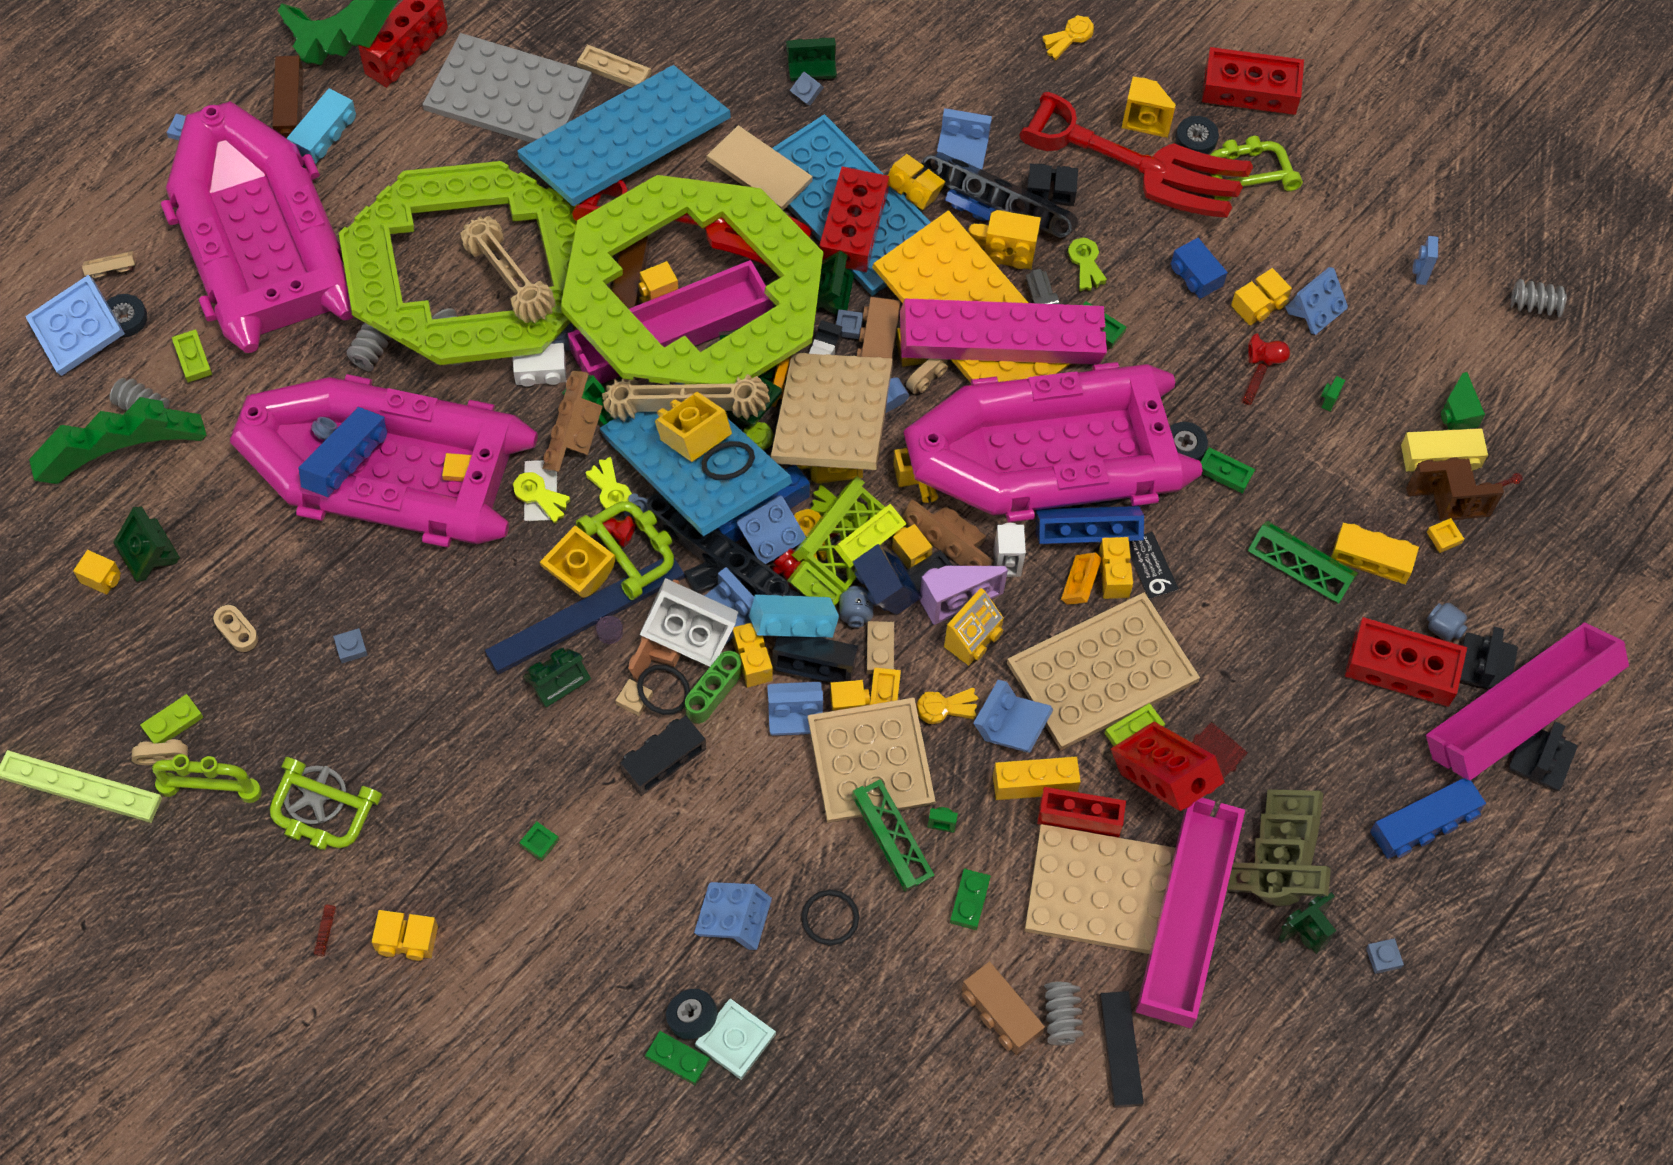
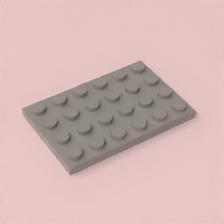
(506, 89)

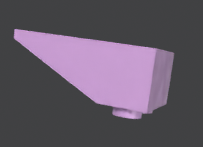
(951, 587)

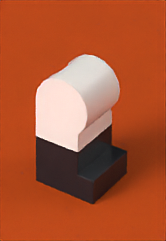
(827, 339)

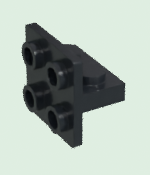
(1487, 659)
(1545, 757)

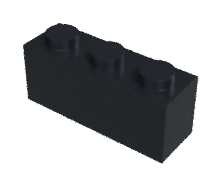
(815, 658)
(662, 755)

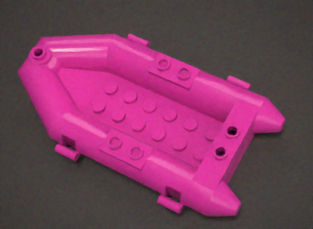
(253, 225)
(1052, 441)
(403, 474)

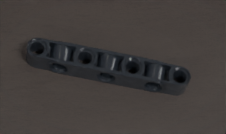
(999, 193)
(718, 550)

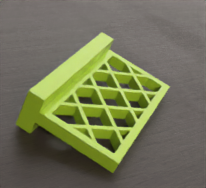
(826, 525)

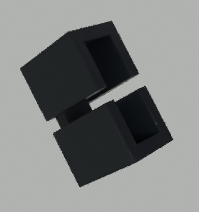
(1064, 180)

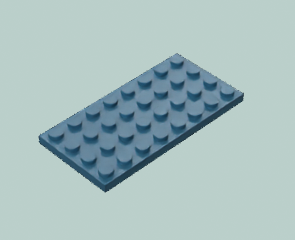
(623, 135)
(821, 152)
(684, 485)

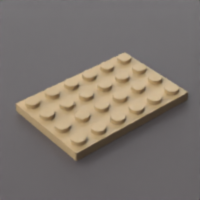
(833, 411)
(1103, 670)
(1097, 888)

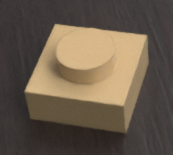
(630, 700)

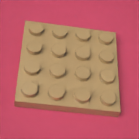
(868, 745)

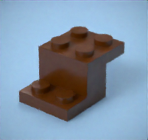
(1454, 489)

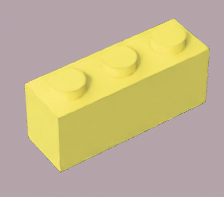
(1444, 445)

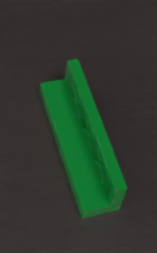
(1309, 554)
(884, 838)

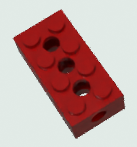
(403, 39)
(1253, 80)
(855, 216)
(1406, 662)
(1168, 766)

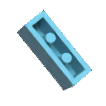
(323, 124)
(793, 616)

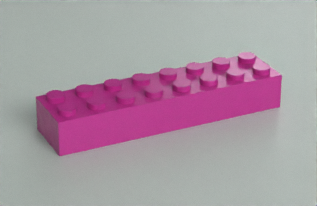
(696, 311)
(1002, 331)
(1527, 700)
(1190, 913)

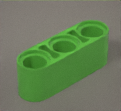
(712, 698)

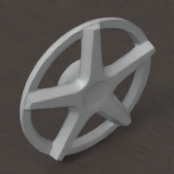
(314, 799)

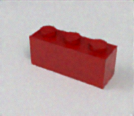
(1081, 812)

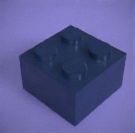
(886, 580)

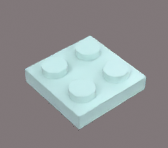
(736, 1039)

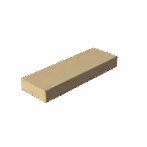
(613, 66)

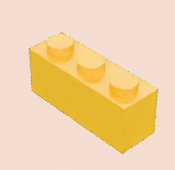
(1375, 553)
(1029, 777)

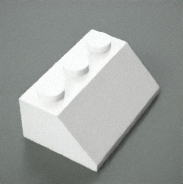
(689, 623)

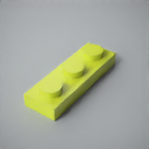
(871, 533)

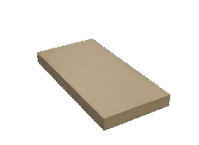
(759, 166)

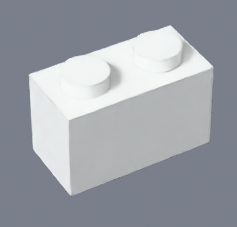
(541, 368)
(1010, 548)

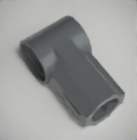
(1040, 288)

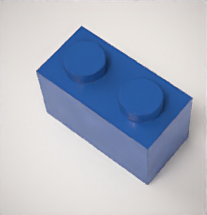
(1198, 268)

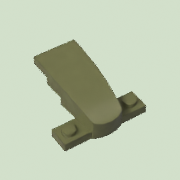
(1285, 851)

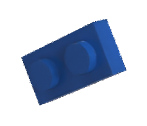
(963, 202)

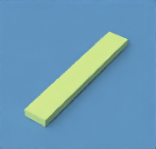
(79, 786)

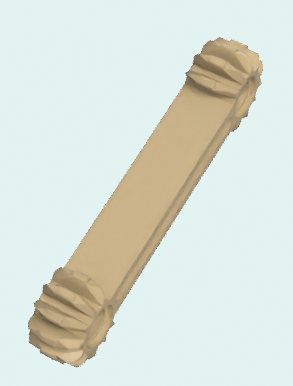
(529, 301)
(654, 397)

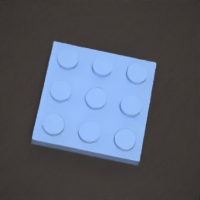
(74, 325)

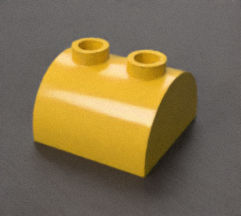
(579, 562)

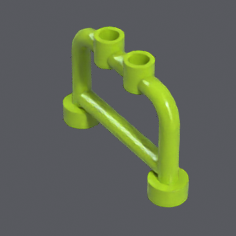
(1290, 179)
(660, 541)
(169, 784)
(320, 838)

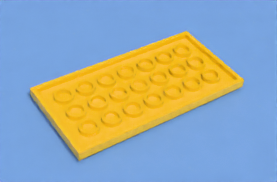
(950, 265)

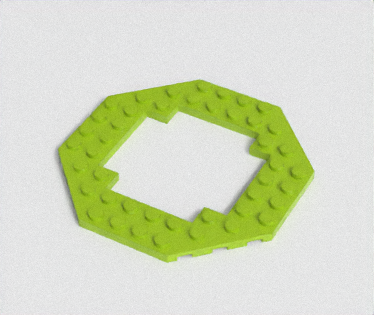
(647, 208)
(374, 277)

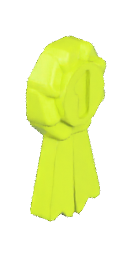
(531, 488)
(611, 490)

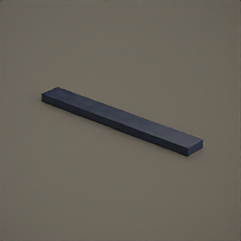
(572, 620)

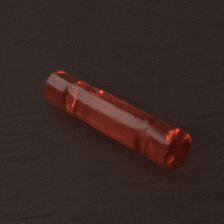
(1254, 384)
(324, 930)

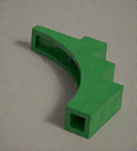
(353, 25)
(107, 431)

